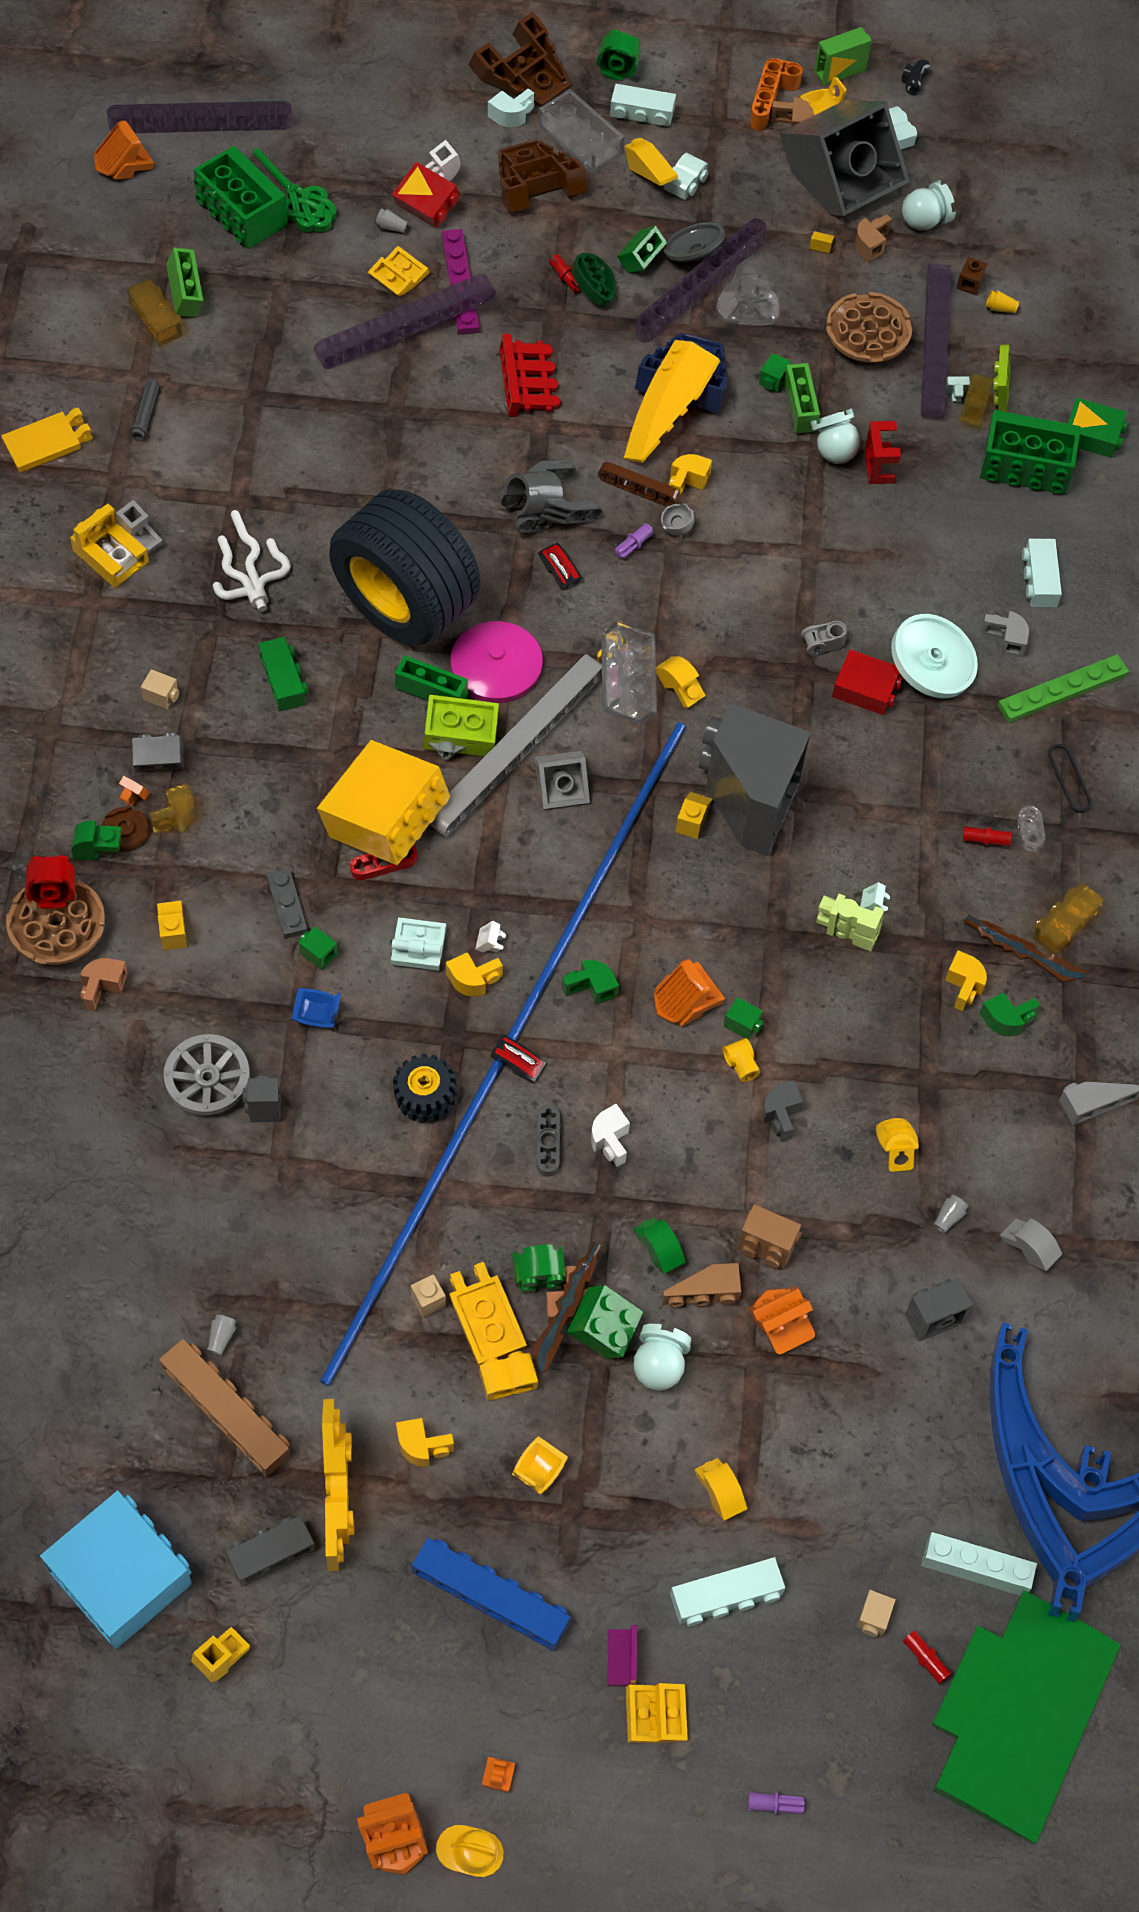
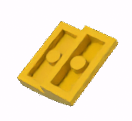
(399, 271)
(656, 1713)

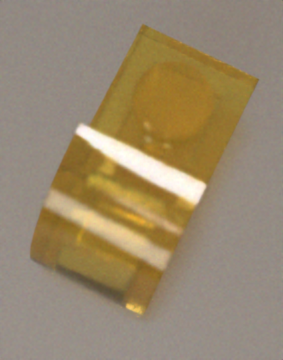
(976, 399)
(179, 813)

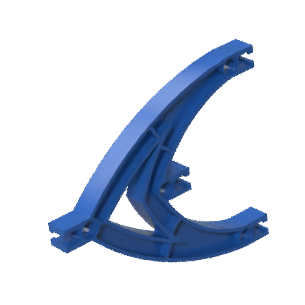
(1032, 1464)

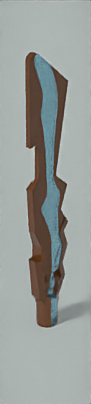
(1024, 949)
(567, 1304)

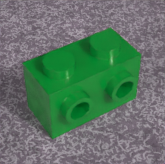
(641, 249)

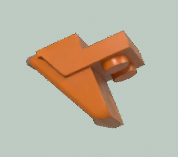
(122, 154)
(686, 994)
(783, 1318)
(392, 1834)

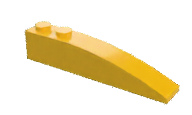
(673, 387)

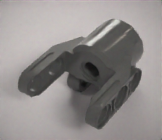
(542, 498)

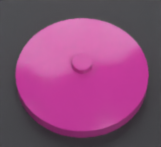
(498, 661)

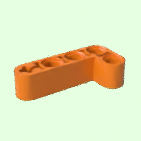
(775, 75)

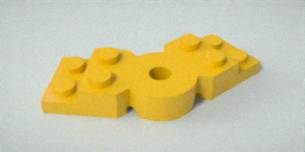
(336, 1454)

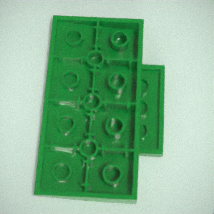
(1020, 1714)

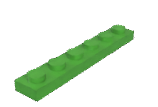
(1063, 688)

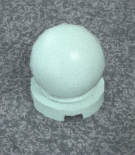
(928, 207)
(837, 438)
(660, 1358)

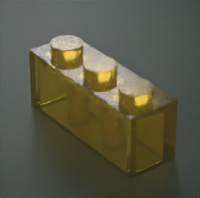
(155, 312)
(1067, 918)

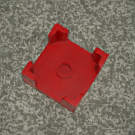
(880, 452)

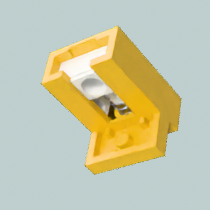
(103, 542)

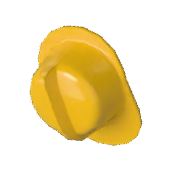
(469, 1850)

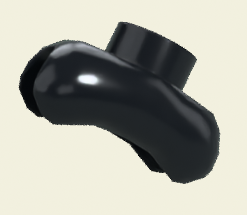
(914, 74)

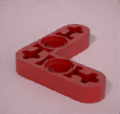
(378, 870)

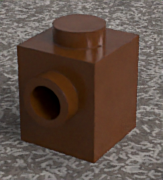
(972, 276)

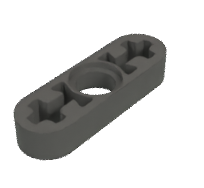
(543, 1131)

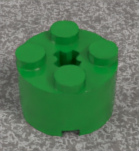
(618, 55)
(539, 1268)

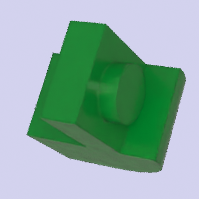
(91, 838)
(596, 978)
(1006, 1019)
(661, 1244)

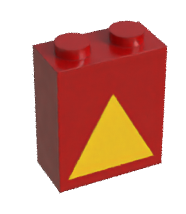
(426, 195)

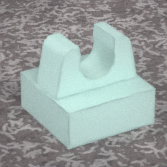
(957, 387)
(874, 896)

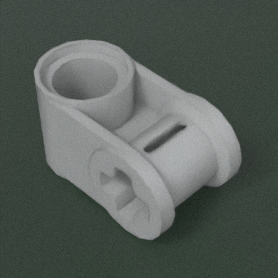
(823, 637)

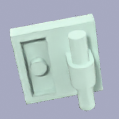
(418, 944)

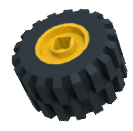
(425, 1088)

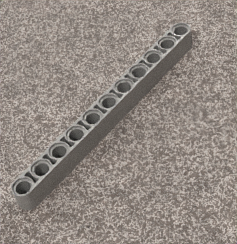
(517, 744)

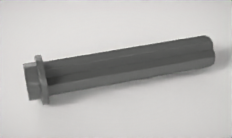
(138, 430)

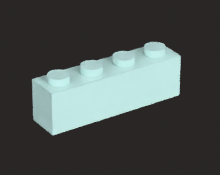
(978, 1564)
(727, 1592)

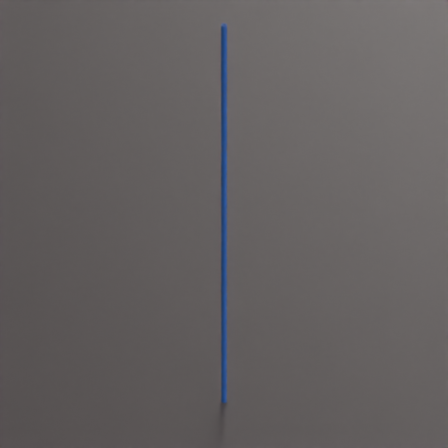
(496, 1066)

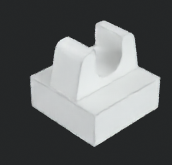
(488, 938)

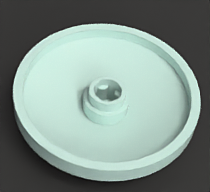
(934, 656)

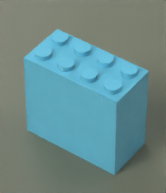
(117, 1568)

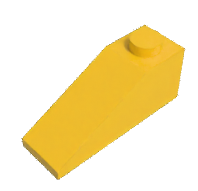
(648, 162)

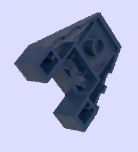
(713, 393)

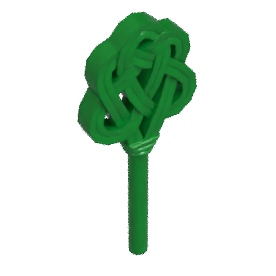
(311, 199)

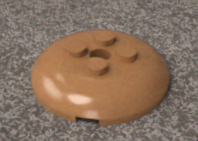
(869, 327)
(40, 941)

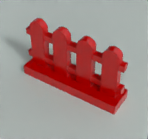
(514, 384)

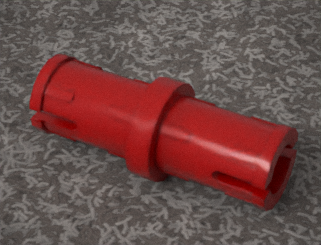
(564, 272)
(987, 836)
(927, 1657)

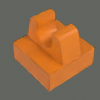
(132, 791)
(498, 1774)

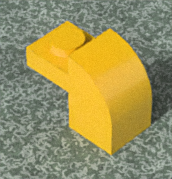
(690, 470)
(681, 676)
(969, 975)
(472, 980)
(417, 1447)
(722, 1488)
(219, 1654)

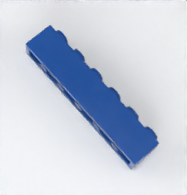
(490, 1593)

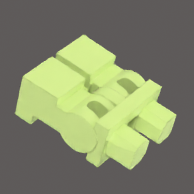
(850, 921)

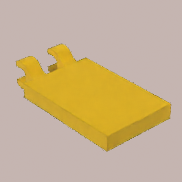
(46, 439)
(486, 1316)

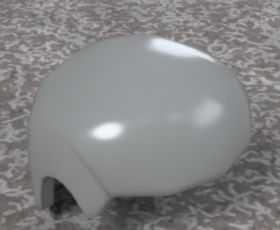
(677, 519)

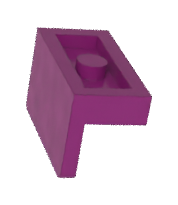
(622, 1657)

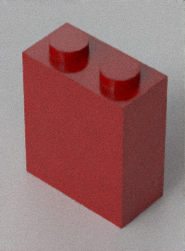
(867, 682)

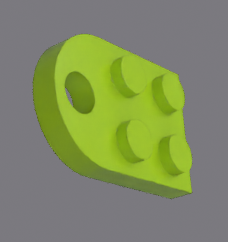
(1002, 381)

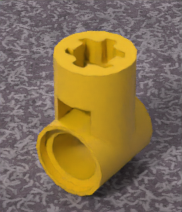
(741, 1057)

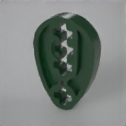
(594, 278)

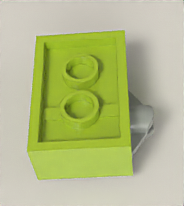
(460, 726)

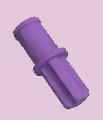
(634, 541)
(776, 1803)

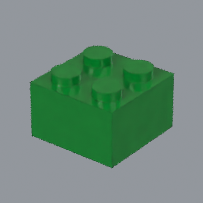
(605, 1322)

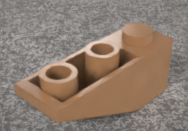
(709, 1285)

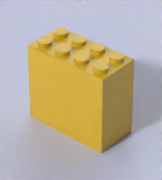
(384, 802)

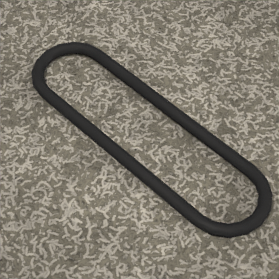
(1061, 781)

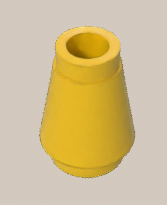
(1001, 302)

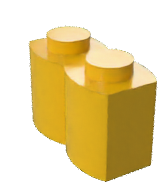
(508, 1375)

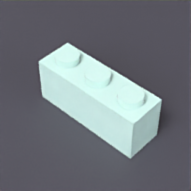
(642, 105)
(1042, 573)

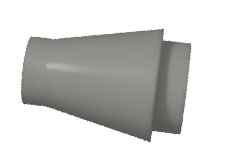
(390, 221)
(950, 1213)
(220, 1333)

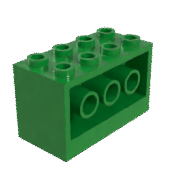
(240, 197)
(1030, 452)

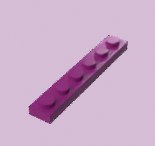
(457, 272)

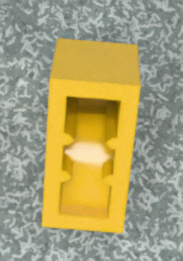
(171, 925)

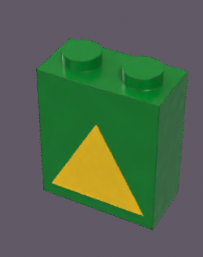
(1099, 427)

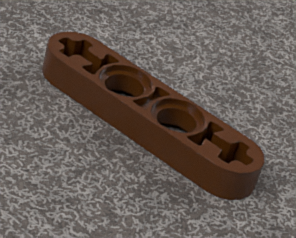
(659, 493)

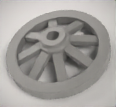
(205, 1071)

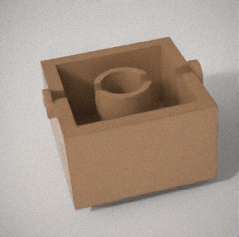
(769, 1237)

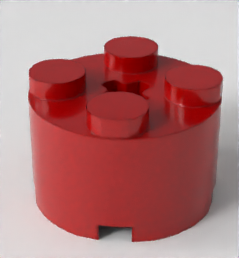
(50, 881)

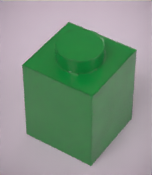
(773, 373)
(317, 947)
(743, 1018)

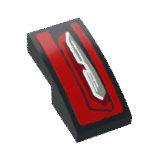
(560, 564)
(519, 1058)

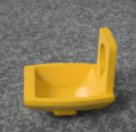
(824, 98)
(897, 1136)
(539, 1465)

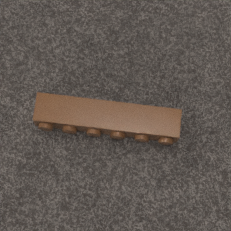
(225, 1408)

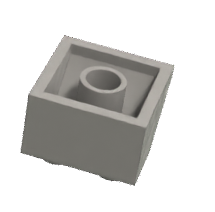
(562, 779)

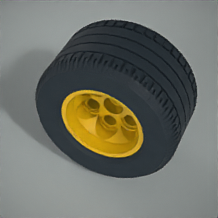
(405, 566)

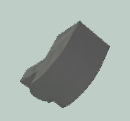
(778, 1105)

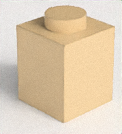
(159, 689)
(428, 1296)
(875, 1614)

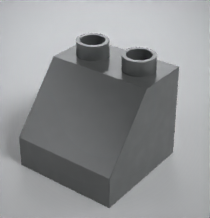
(846, 155)
(753, 772)

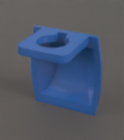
(315, 1008)

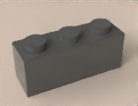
(270, 1550)

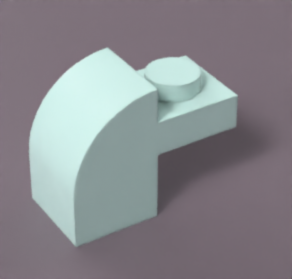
(510, 111)

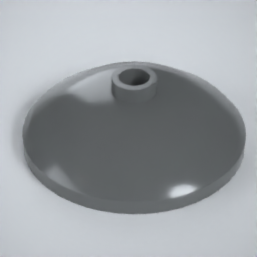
(694, 242)

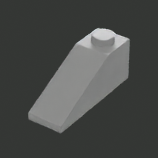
(1095, 1098)

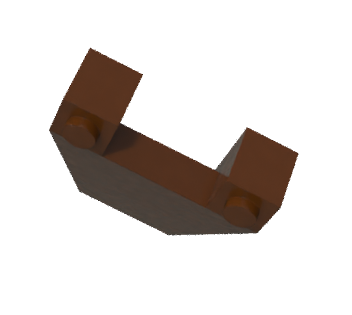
(529, 67)
(535, 169)

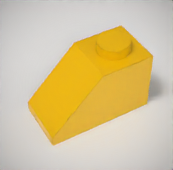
(693, 815)

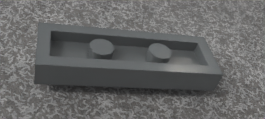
(286, 903)

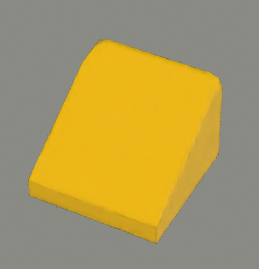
(821, 242)

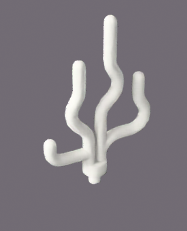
(254, 585)

